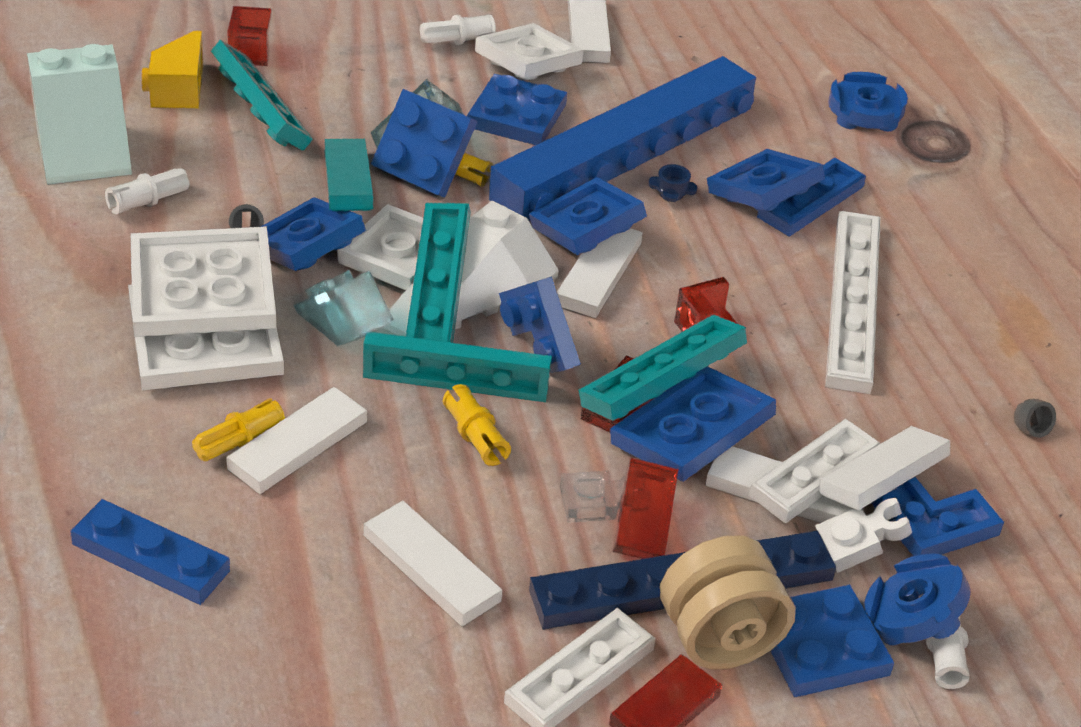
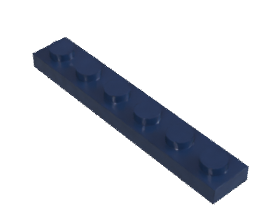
(635, 585)

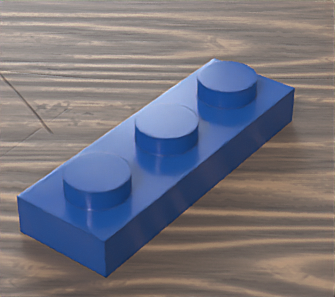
(150, 551)

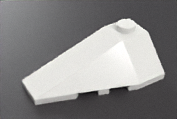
(498, 257)

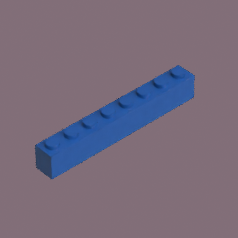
(623, 136)

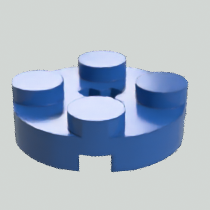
(867, 102)
(905, 617)

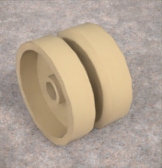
(727, 602)

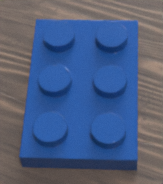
(693, 422)

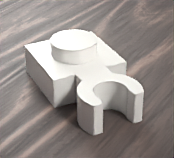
(857, 537)

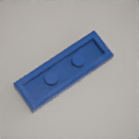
(800, 210)

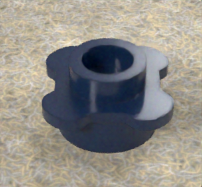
(673, 182)

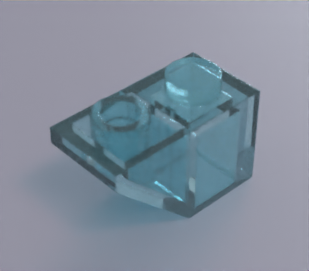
(345, 307)

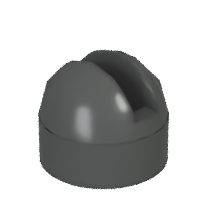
(235, 217)
(1039, 413)

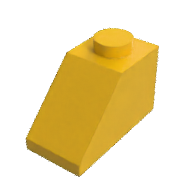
(175, 73)

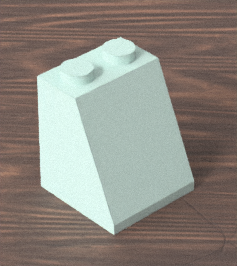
(79, 113)

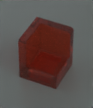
(250, 33)
(702, 301)

